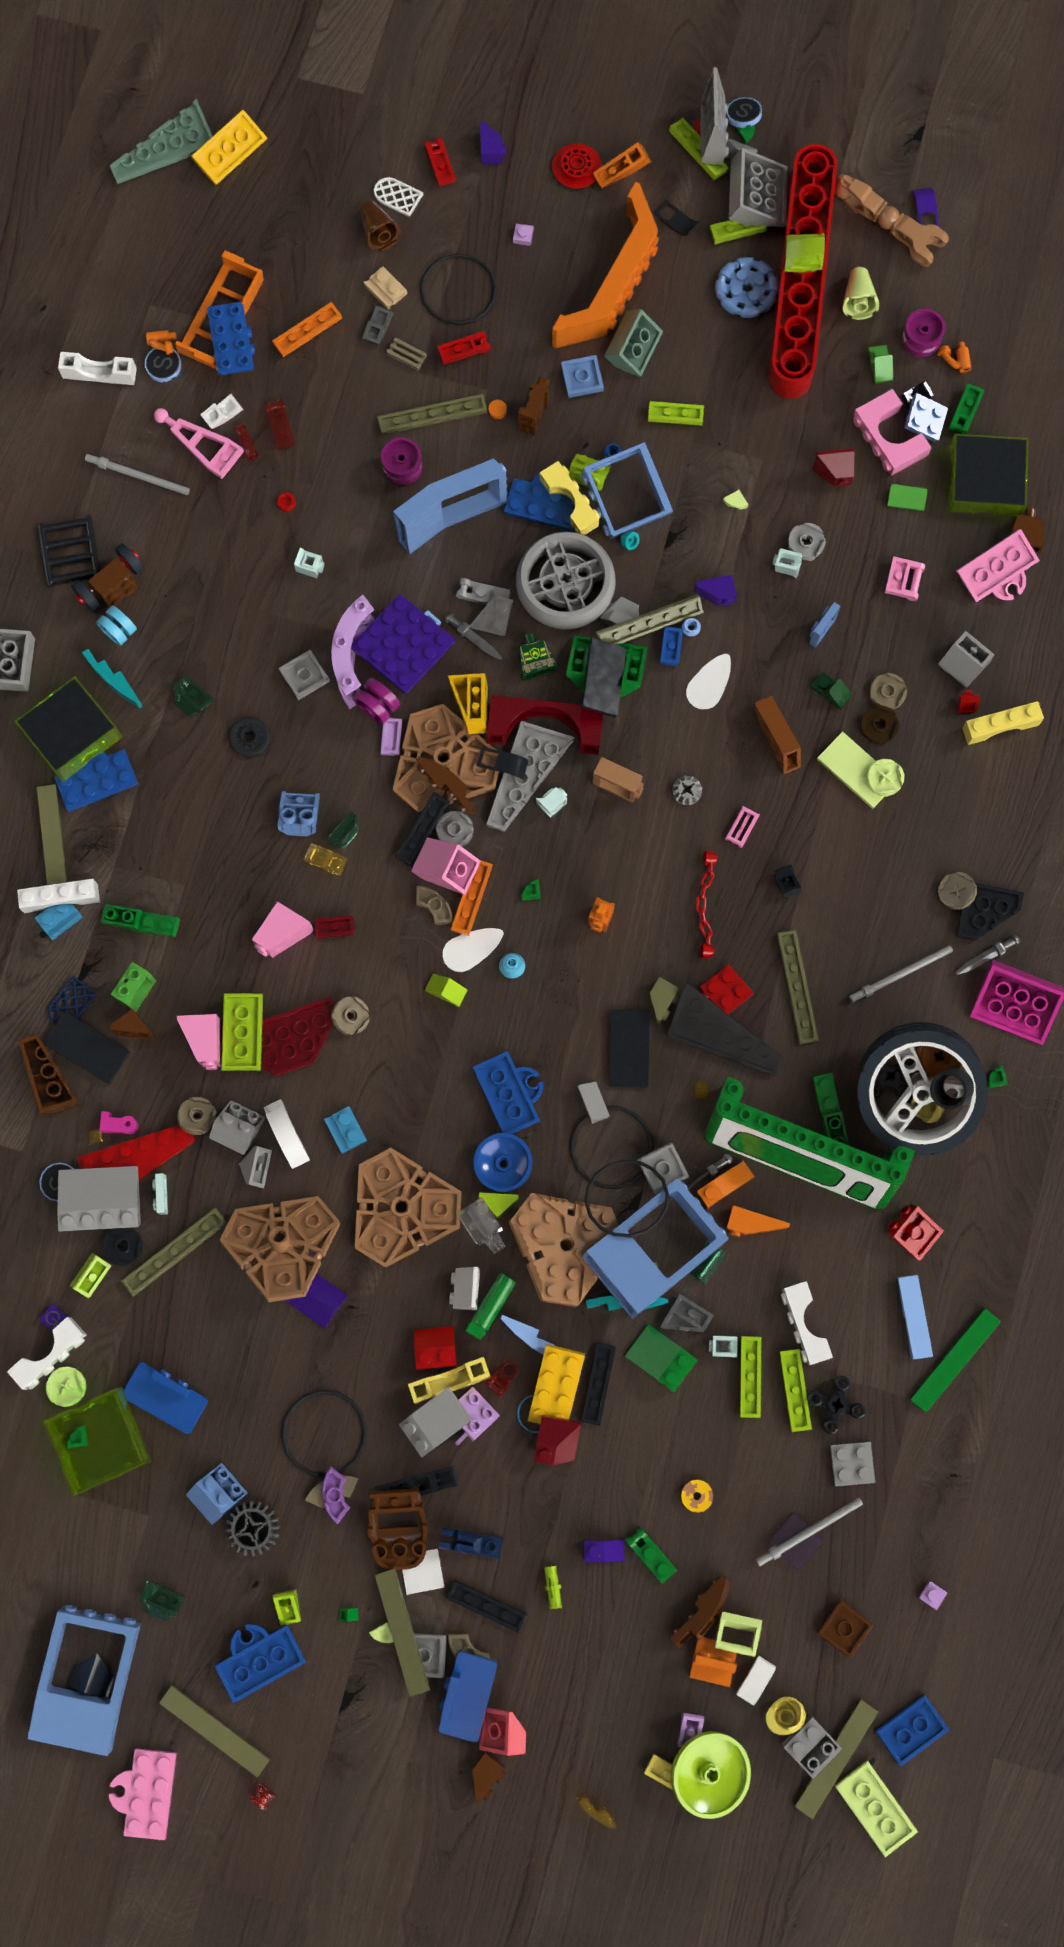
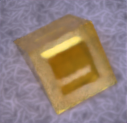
(701, 1089)
(95, 1136)

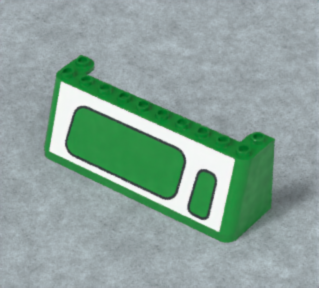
(804, 1152)

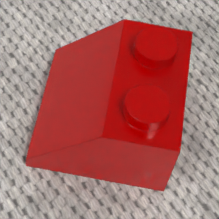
(435, 1348)

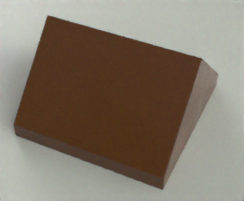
(132, 1026)

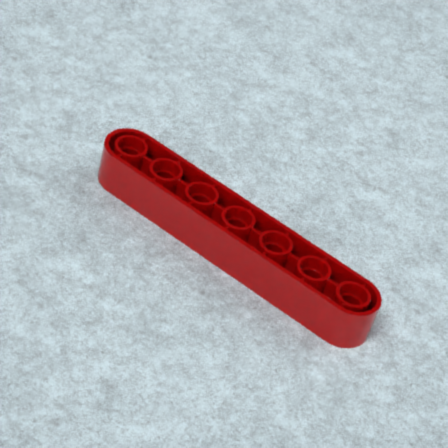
(807, 213)

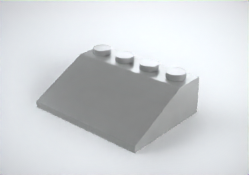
(713, 122)
(757, 190)
(98, 1198)

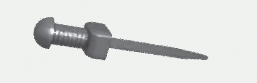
(463, 629)
(997, 949)
(712, 1169)

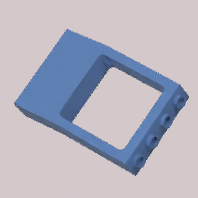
(423, 514)
(627, 1268)
(70, 1716)

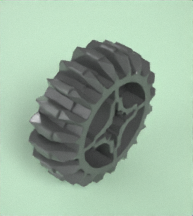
(255, 1537)

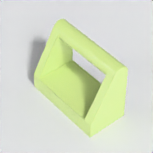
(741, 1623)

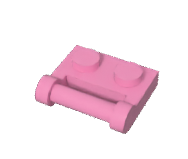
(898, 578)

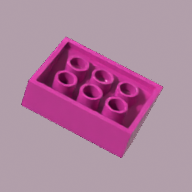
(1017, 1002)

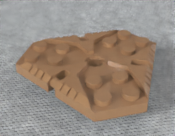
(437, 734)
(430, 1210)
(541, 1226)
(282, 1267)

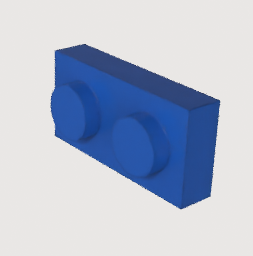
(671, 646)

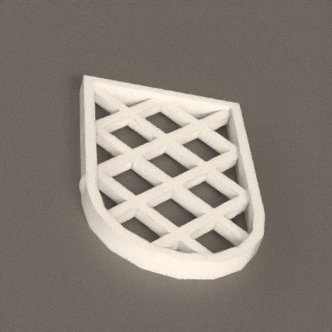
(407, 188)

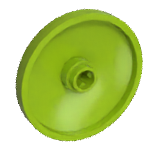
(710, 1775)

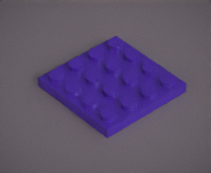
(402, 644)

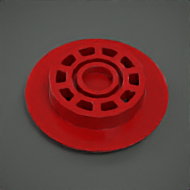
(576, 159)

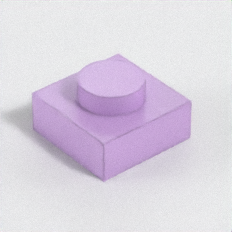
(523, 234)
(932, 1595)

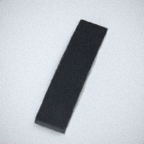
(426, 1482)

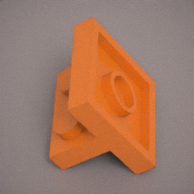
(712, 1663)

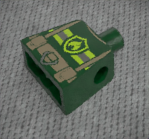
(536, 658)

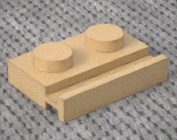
(385, 288)

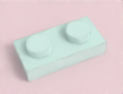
(160, 1186)

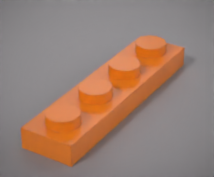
(307, 329)
(471, 900)

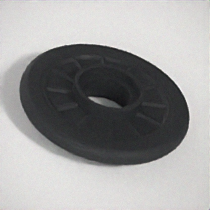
(253, 747)

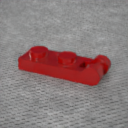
(440, 162)
(463, 348)

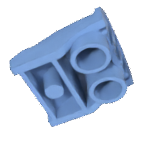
(298, 813)

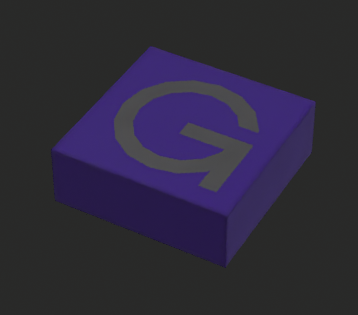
(52, 1317)

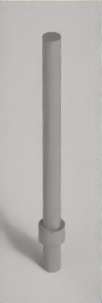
(104, 463)
(869, 990)
(775, 1552)

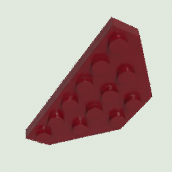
(295, 1037)

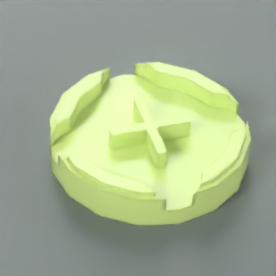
(885, 777)
(66, 1386)

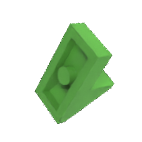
(881, 364)

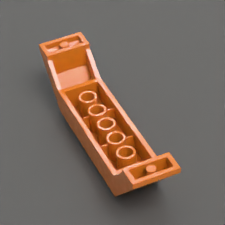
(620, 281)

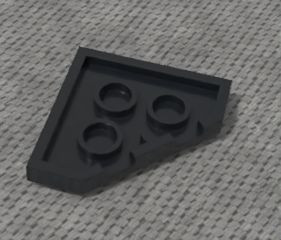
(988, 910)

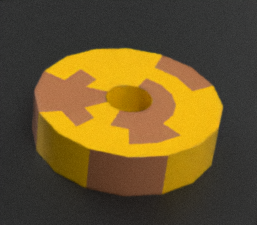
(705, 1499)

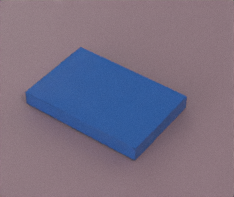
(912, 1730)

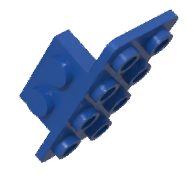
(231, 338)
(165, 1397)
(467, 1696)

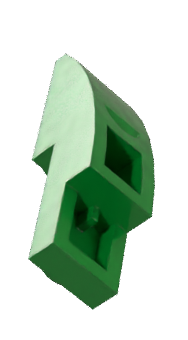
(140, 921)
(829, 1108)

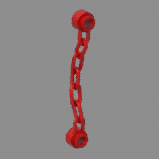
(706, 949)

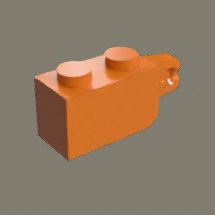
(600, 915)

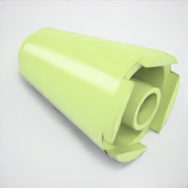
(860, 295)

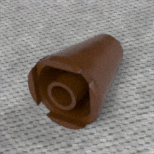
(378, 226)

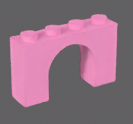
(893, 456)

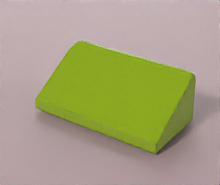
(90, 1275)

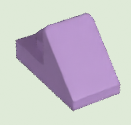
(690, 1726)

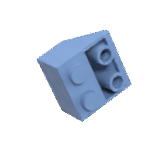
(216, 1493)

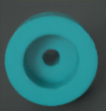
(630, 540)

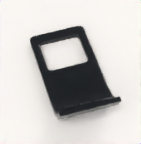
(680, 222)
(505, 763)

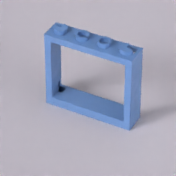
(652, 476)

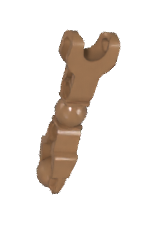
(915, 236)

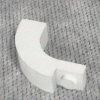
(286, 1134)

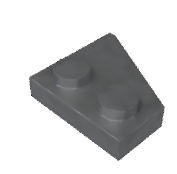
(494, 616)
(686, 1316)

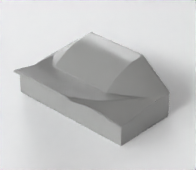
(620, 611)

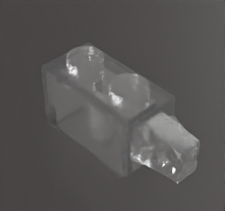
(482, 1225)

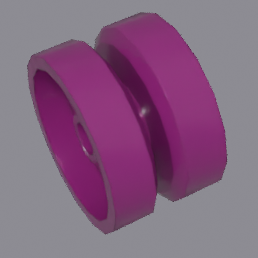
(923, 333)
(401, 461)
(376, 701)

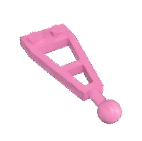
(221, 461)

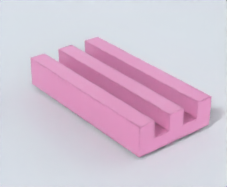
(735, 840)

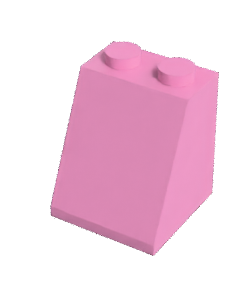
(446, 865)
(280, 931)
(204, 1038)

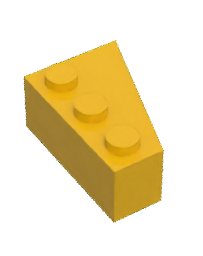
(472, 700)

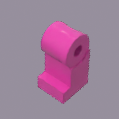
(124, 1125)

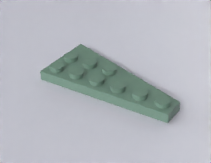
(166, 145)

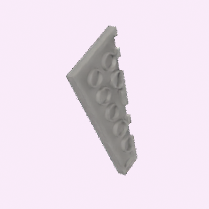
(543, 750)

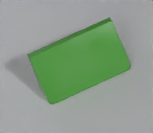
(907, 497)

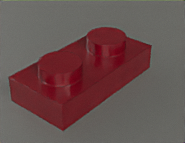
(334, 926)

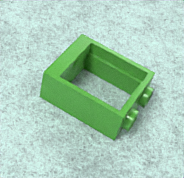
(136, 989)

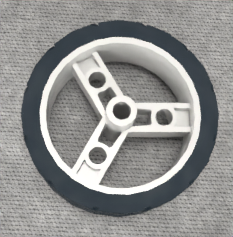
(892, 1127)

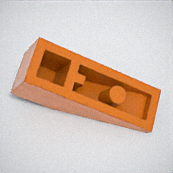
(622, 165)
(724, 1185)
(749, 1222)

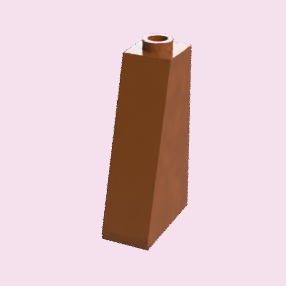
(778, 735)

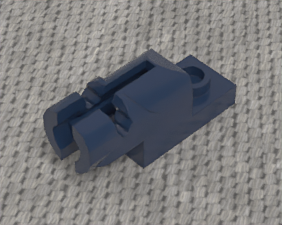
(472, 1543)

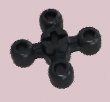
(896, 1083)
(827, 1403)

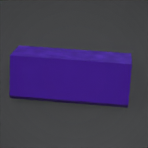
(320, 1301)

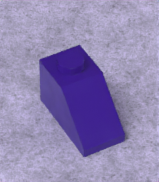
(491, 145)
(717, 590)
(603, 1550)

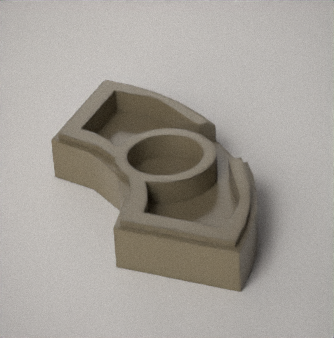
(435, 904)
(316, 1495)
(461, 1642)

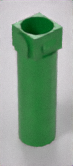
(490, 1306)

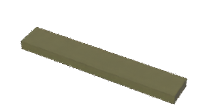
(432, 414)
(651, 621)
(51, 834)
(797, 987)
(174, 1252)
(402, 1633)
(214, 1731)
(848, 1740)

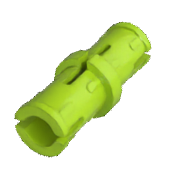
(553, 1587)

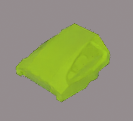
(804, 252)

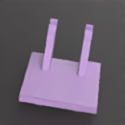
(480, 1412)

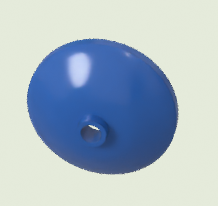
(503, 1148)

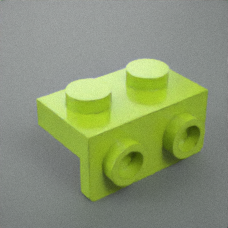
(582, 461)

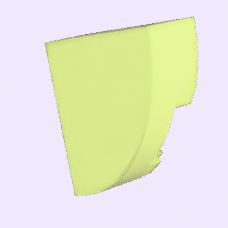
(736, 500)
(382, 1633)

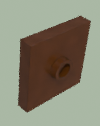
(845, 1628)

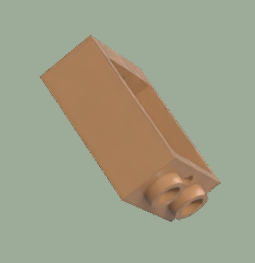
(618, 780)

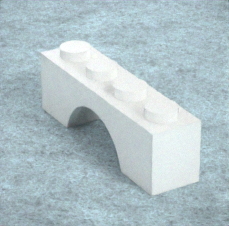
(77, 367)
(74, 892)
(66, 1336)
(813, 1348)

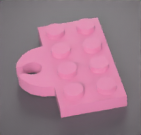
(999, 568)
(146, 1793)

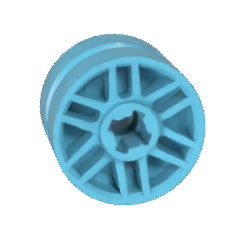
(115, 625)

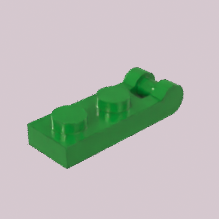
(966, 408)
(651, 1555)

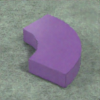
(333, 1495)

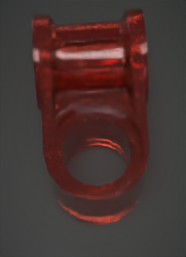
(502, 1379)

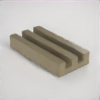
(396, 342)

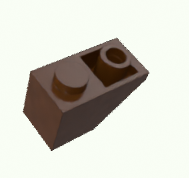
(485, 1774)

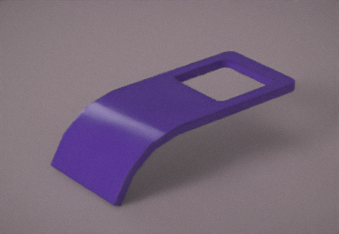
(926, 203)

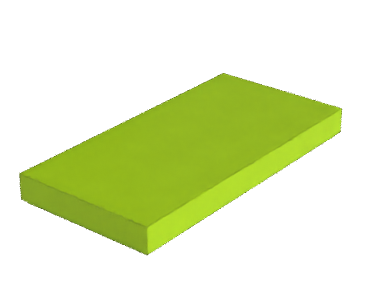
(242, 1032)

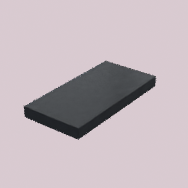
(603, 678)
(87, 1048)
(629, 1048)

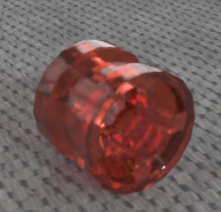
(262, 1797)

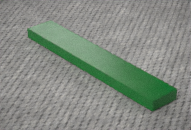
(955, 1360)

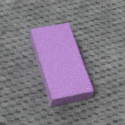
(391, 737)

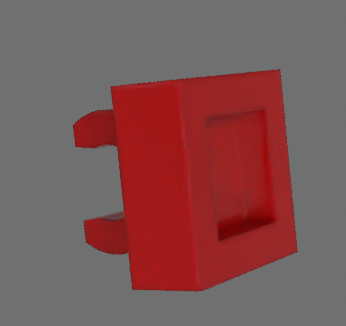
(968, 703)

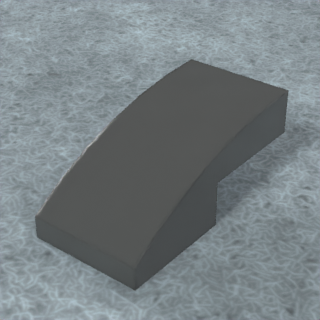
(377, 325)

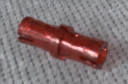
(246, 442)

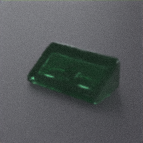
(708, 1267)

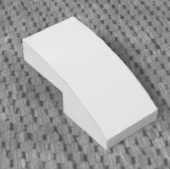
(221, 413)
(756, 1680)

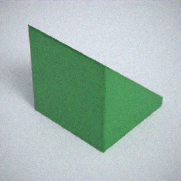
(348, 1614)

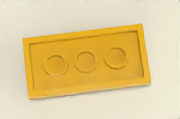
(229, 147)
(556, 1383)

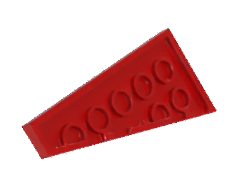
(145, 1152)

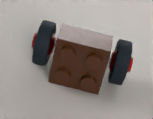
(112, 582)

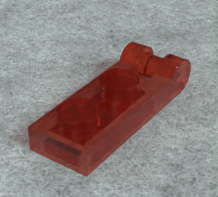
(280, 424)

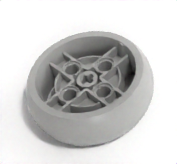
(597, 569)

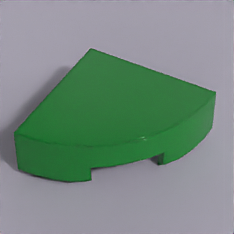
(746, 133)
(531, 891)
(997, 1078)
(78, 1438)

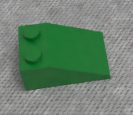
(661, 1358)

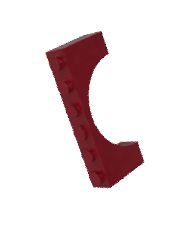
(509, 712)

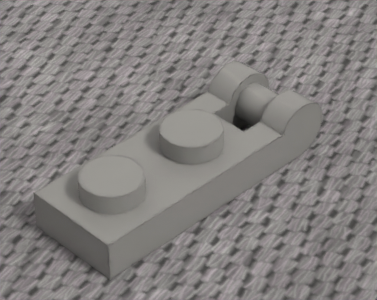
(481, 592)

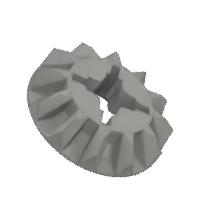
(686, 798)

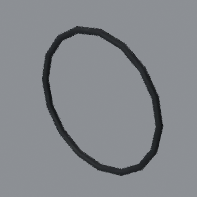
(453, 321)
(576, 1163)
(623, 1234)
(290, 1412)

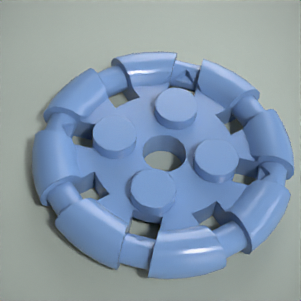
(747, 278)

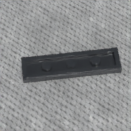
(422, 828)
(598, 1384)
(487, 1606)

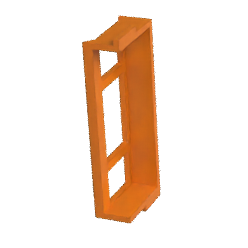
(233, 263)

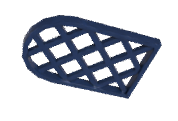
(72, 997)

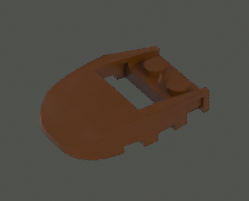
(401, 1545)

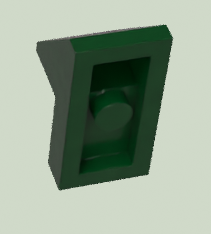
(831, 690)

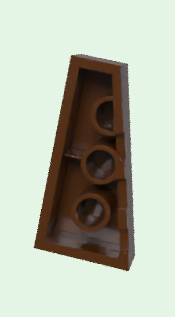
(46, 1080)

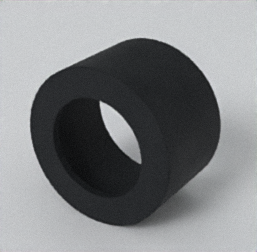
(940, 1096)

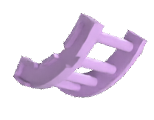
(349, 628)

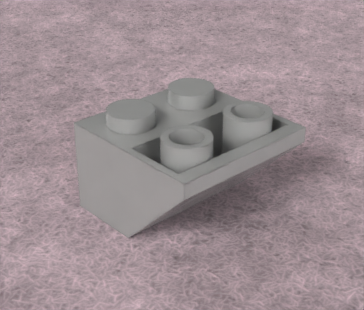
(966, 659)
(236, 1127)
(811, 1746)

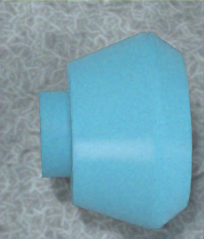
(510, 970)

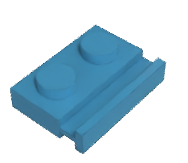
(58, 919)
(345, 1130)

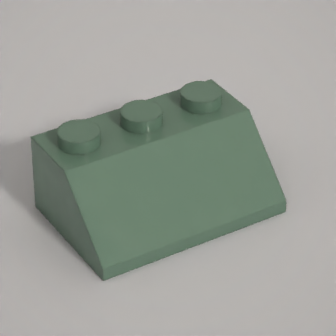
(634, 342)

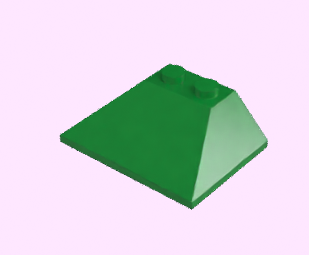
(633, 664)

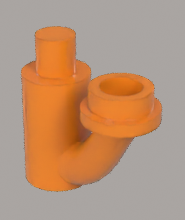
(161, 340)
(963, 359)

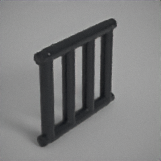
(46, 546)

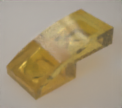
(325, 858)
(600, 1815)

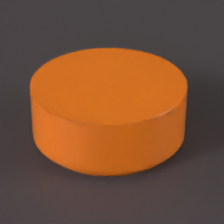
(497, 409)

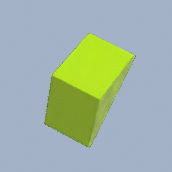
(446, 989)
(499, 1202)
(287, 1606)

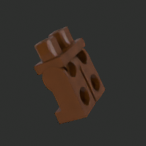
(531, 416)

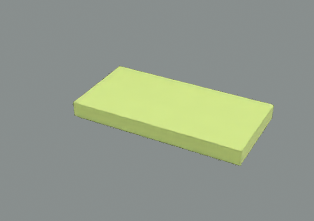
(850, 766)
(876, 1808)

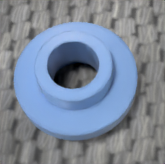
(691, 622)

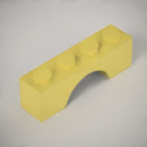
(556, 480)
(1014, 718)
(455, 1379)

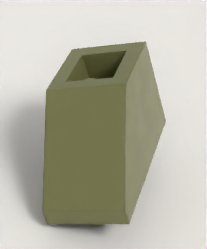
(661, 997)

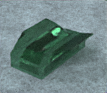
(190, 696)
(344, 832)
(161, 1601)

